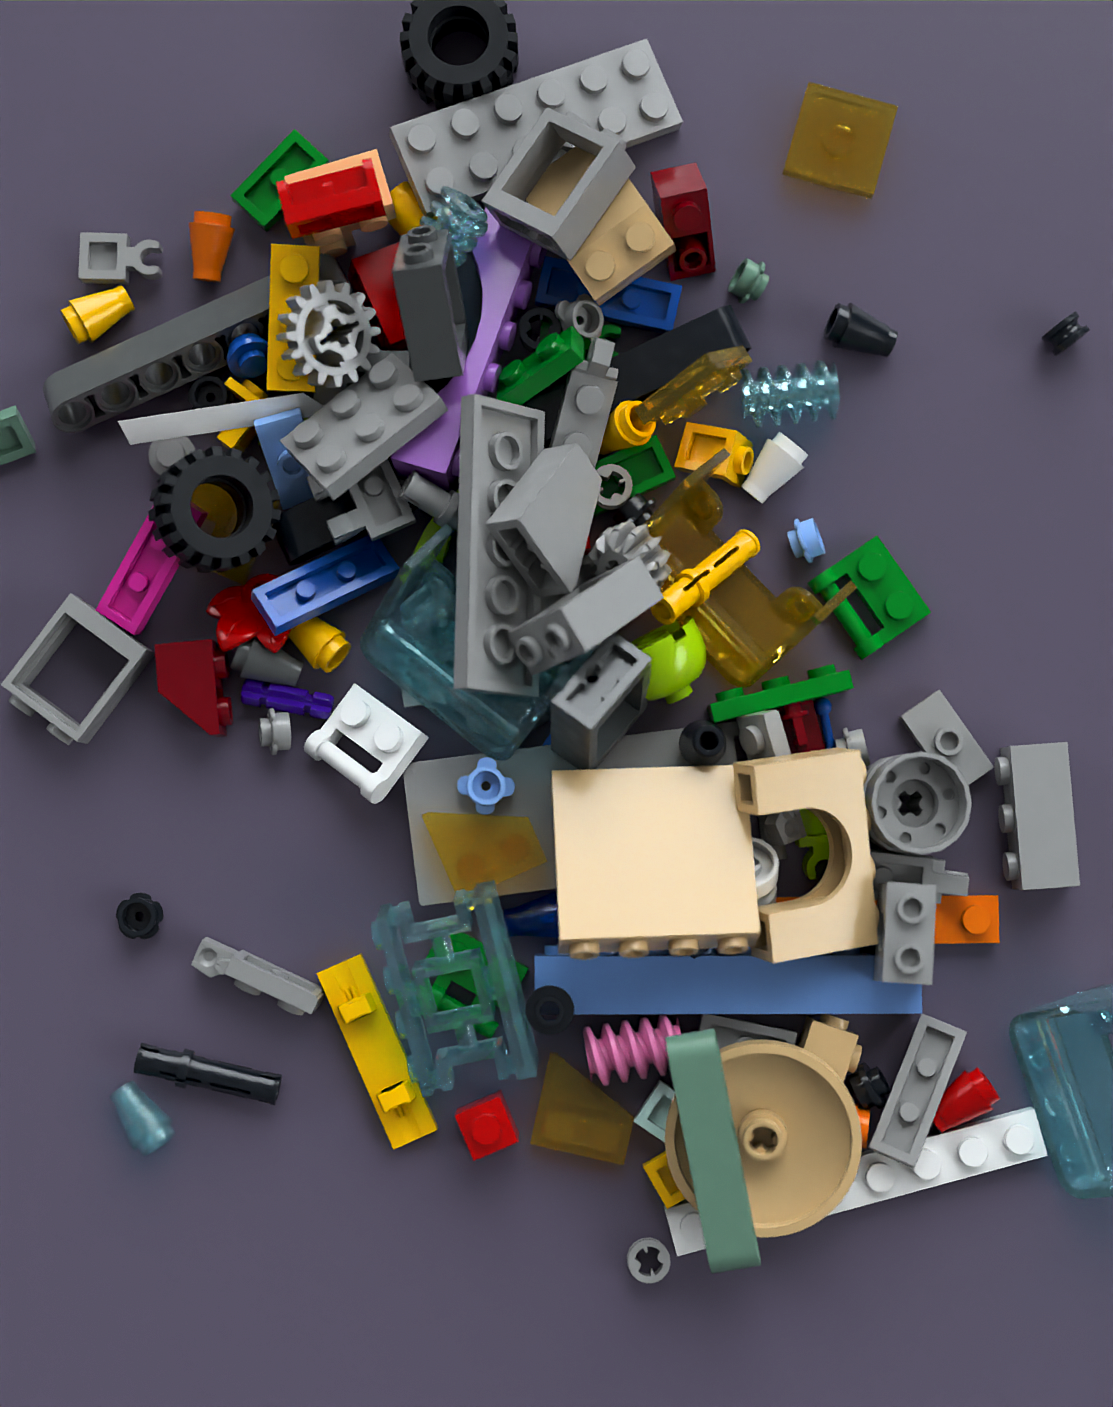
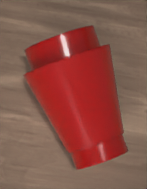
(965, 1099)

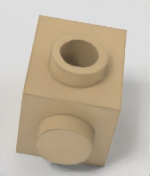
(832, 1043)

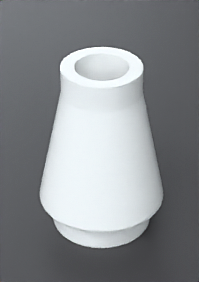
(774, 467)

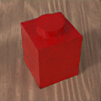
(487, 1125)

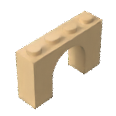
(842, 905)

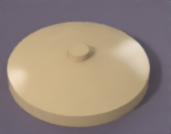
(792, 1133)

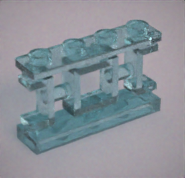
(492, 982)

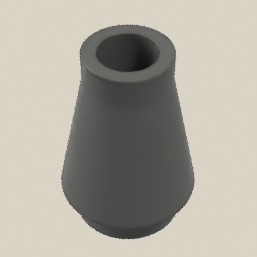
(262, 665)

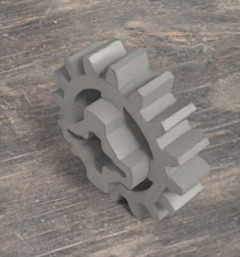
(313, 320)

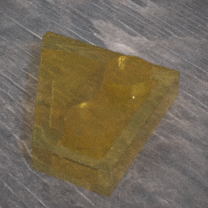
(483, 847)

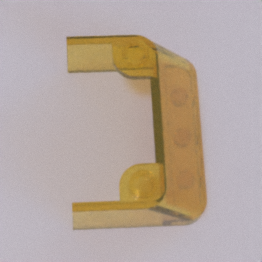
(741, 620)

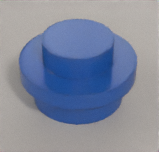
(248, 356)

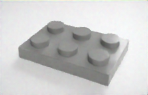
(363, 425)

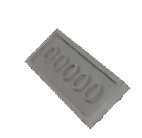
(476, 138)
(491, 595)

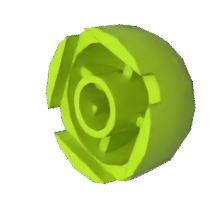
(676, 659)

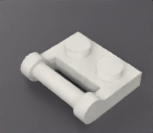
(376, 731)

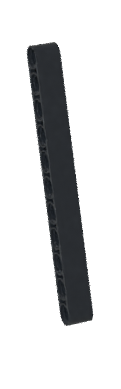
(641, 372)

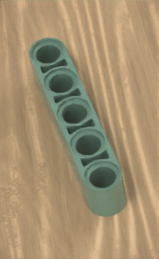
(713, 1151)

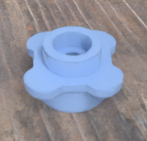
(485, 800)

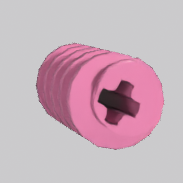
(629, 1049)

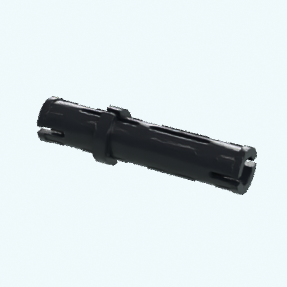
(197, 1071)

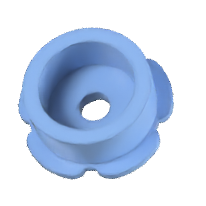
(806, 540)

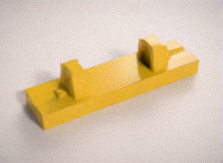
(377, 1050)

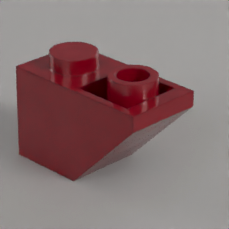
(685, 215)
(192, 681)

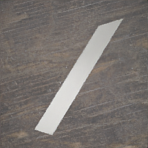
(213, 418)

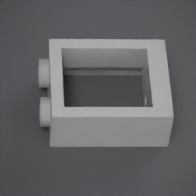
(588, 200)
(585, 616)
(29, 701)

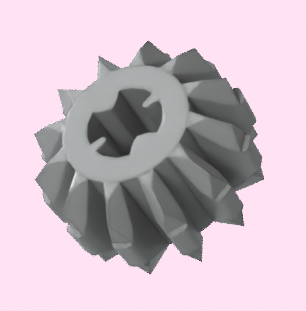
(626, 542)

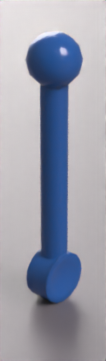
(823, 708)

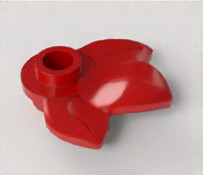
(241, 619)

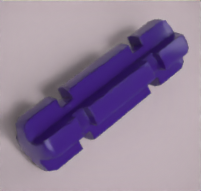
(287, 699)

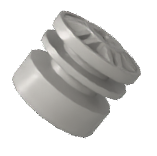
(937, 803)

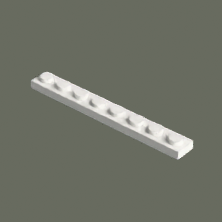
(943, 1159)

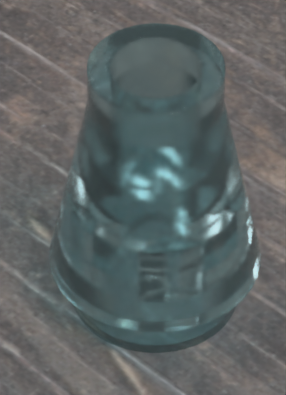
(142, 1119)

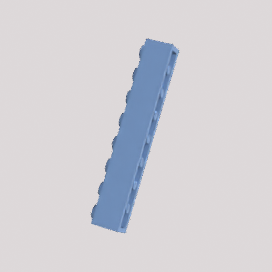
(723, 984)

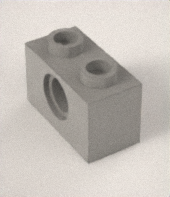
(905, 933)

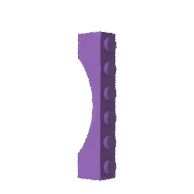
(504, 268)

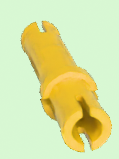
(694, 585)

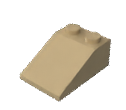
(624, 240)

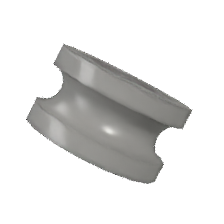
(617, 500)
(634, 1264)

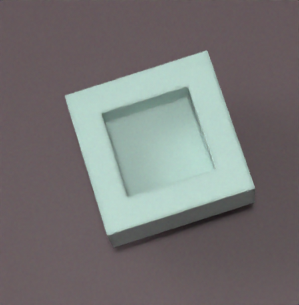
(655, 1109)

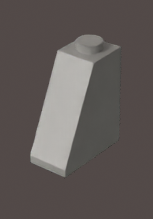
(549, 519)

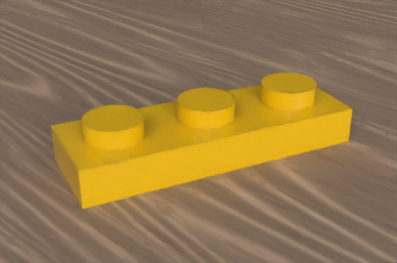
(289, 270)

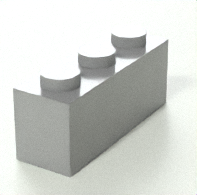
(1037, 816)

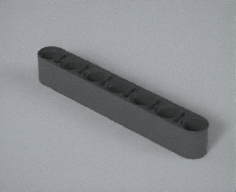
(162, 356)

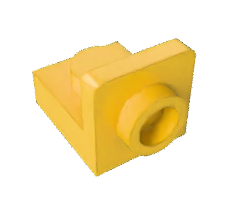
(241, 437)
(704, 441)

